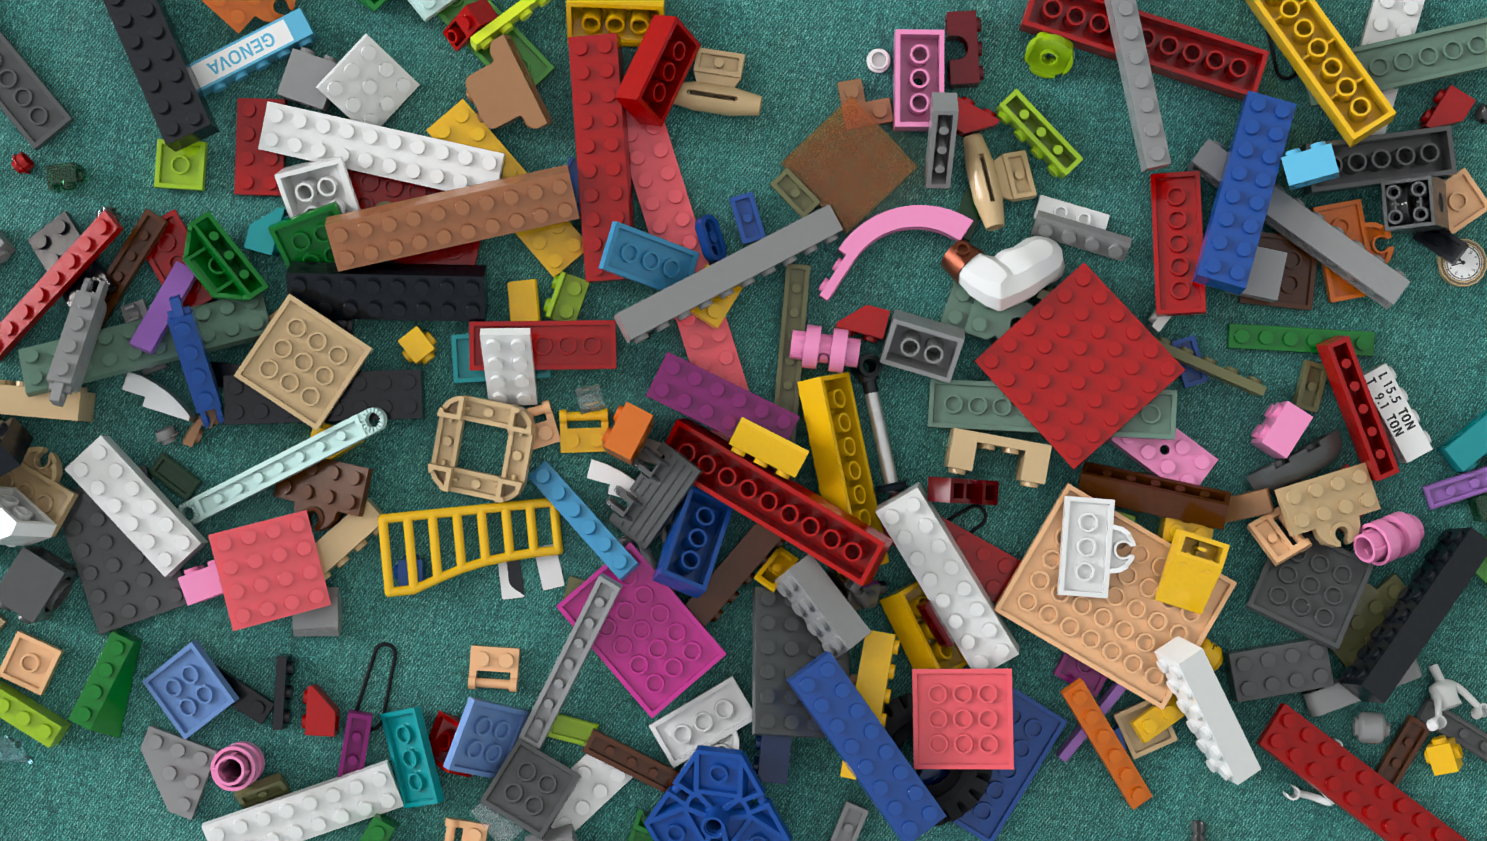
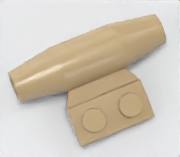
(715, 86)
(996, 180)

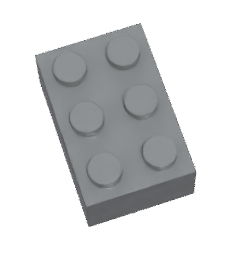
(922, 346)

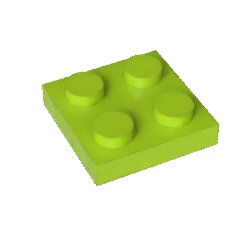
(182, 168)

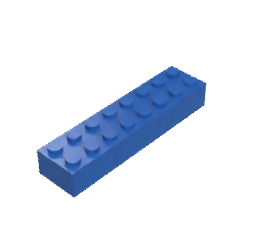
(1244, 192)
(866, 747)

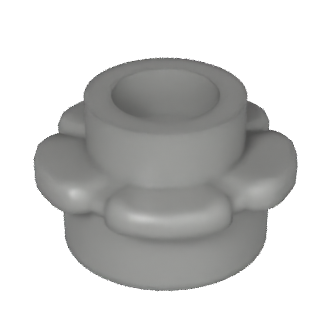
(166, 435)

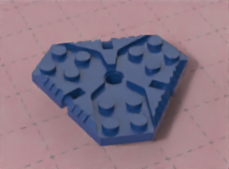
(720, 789)

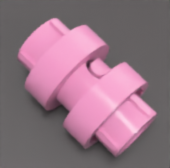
(835, 349)
(1388, 538)
(227, 774)

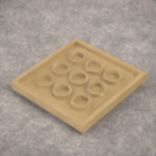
(303, 362)

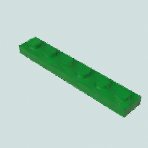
(1293, 338)

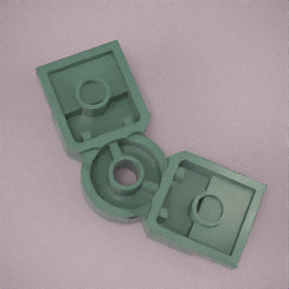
(976, 318)

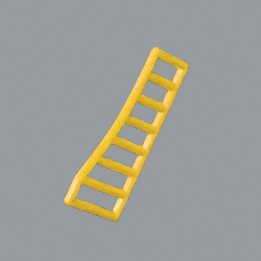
(462, 566)

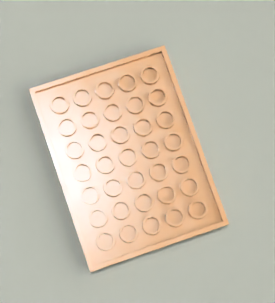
(1112, 632)

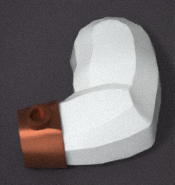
(1008, 276)

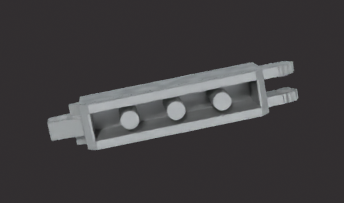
(77, 341)

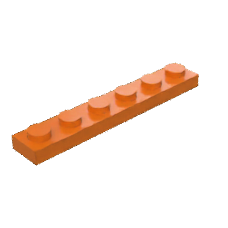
(1106, 743)

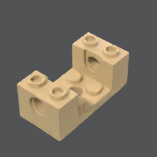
(1032, 457)

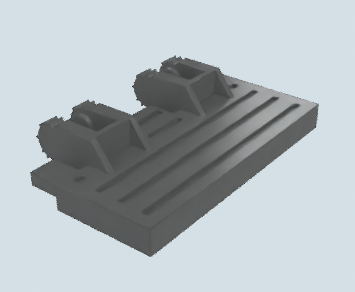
(656, 494)

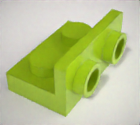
(567, 297)

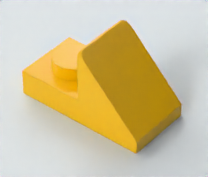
(774, 567)

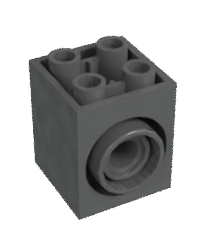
(1414, 205)
(36, 584)

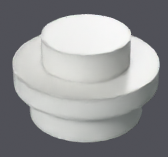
(878, 60)

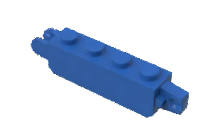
(194, 360)

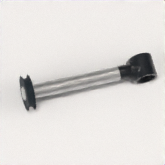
(877, 421)

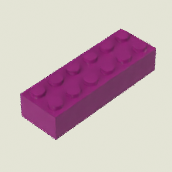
(715, 400)

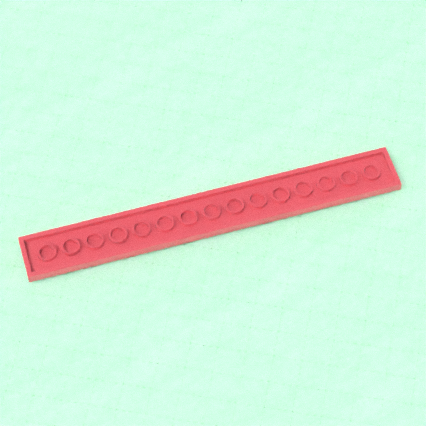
(671, 218)

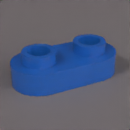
(710, 238)

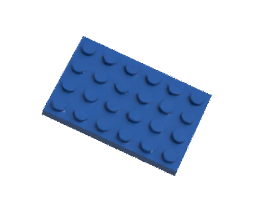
(1034, 735)

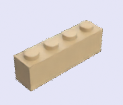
(346, 537)

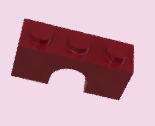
(963, 27)
(962, 491)

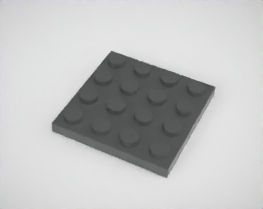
(1312, 591)

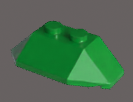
(219, 262)

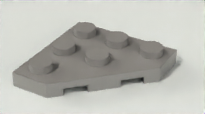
(178, 768)

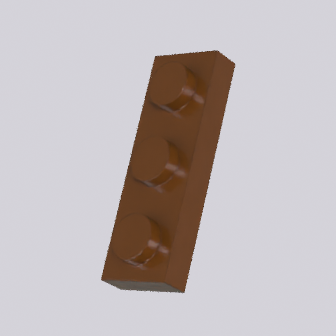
(1402, 750)

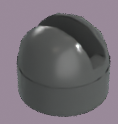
(1481, 113)

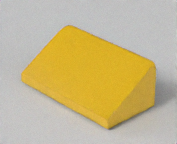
(523, 300)

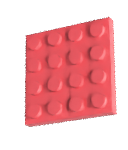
(269, 570)
(963, 718)

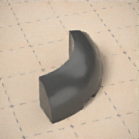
(1300, 465)

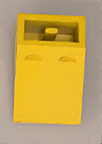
(1191, 571)

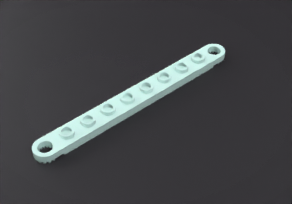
(284, 465)

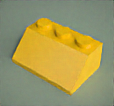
(768, 448)

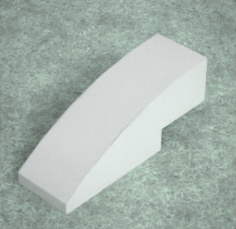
(157, 396)
(608, 474)

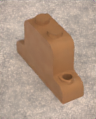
(506, 90)

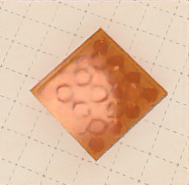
(850, 164)

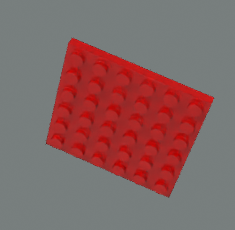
(1079, 366)

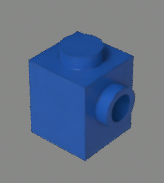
(401, 572)

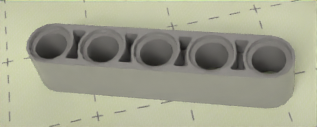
(1331, 698)

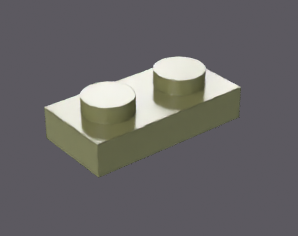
(795, 193)
(1310, 386)
(262, 790)

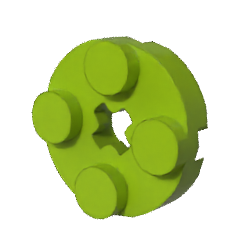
(1053, 44)

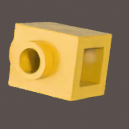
(418, 346)
(1444, 755)

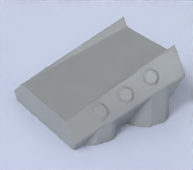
(321, 621)

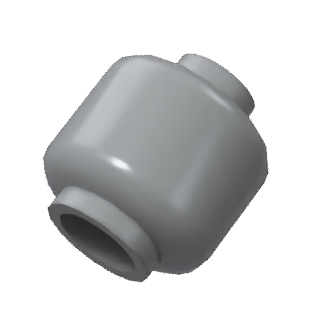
(1370, 727)

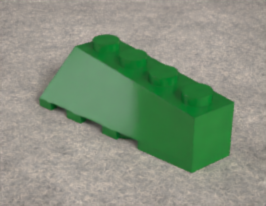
(108, 686)

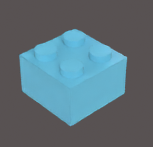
(1310, 165)

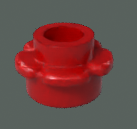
(22, 163)

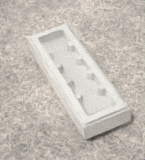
(1071, 212)

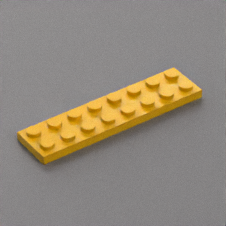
(553, 245)

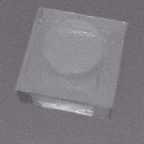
(589, 399)

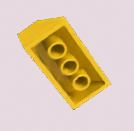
(625, 17)
(914, 633)

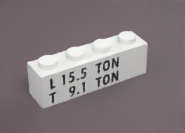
(1397, 417)

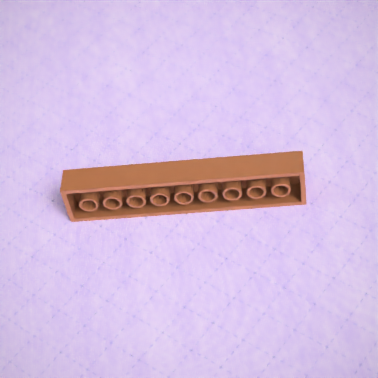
(452, 218)

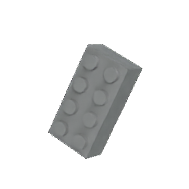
(822, 606)

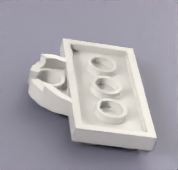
(1090, 547)
(704, 720)

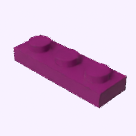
(355, 741)

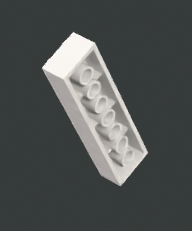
(947, 578)

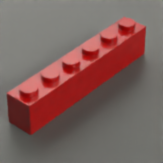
(1357, 406)

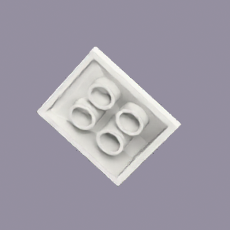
(315, 185)

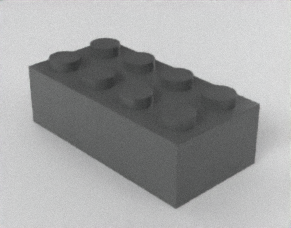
(1277, 669)

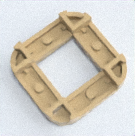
(448, 444)

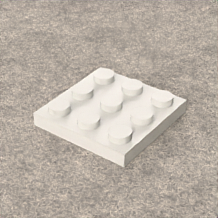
(367, 83)

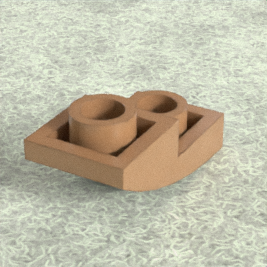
(194, 432)
(1249, 505)

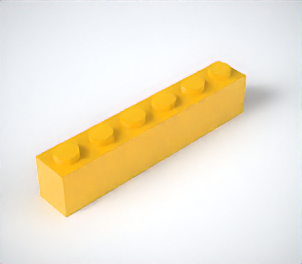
(874, 675)

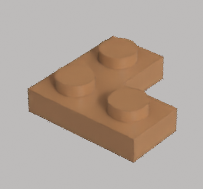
(878, 109)

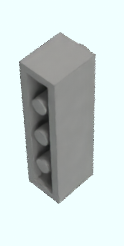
(941, 139)

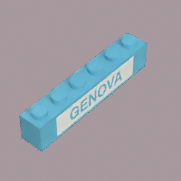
(253, 52)

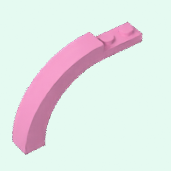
(912, 217)

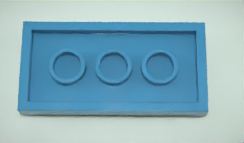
(646, 257)

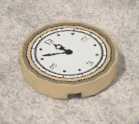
(1467, 270)

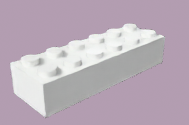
(136, 505)
(1207, 710)

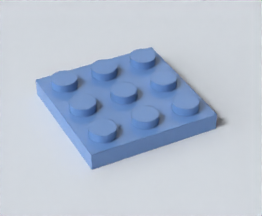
(190, 689)
(484, 737)

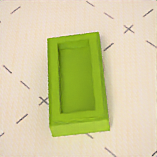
(572, 729)

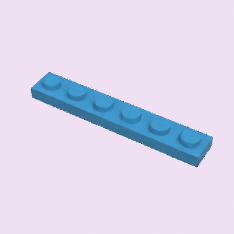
(584, 520)

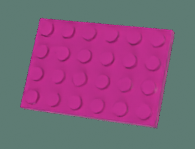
(648, 636)

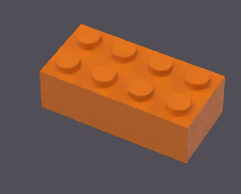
(628, 433)

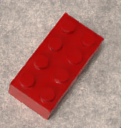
(658, 70)

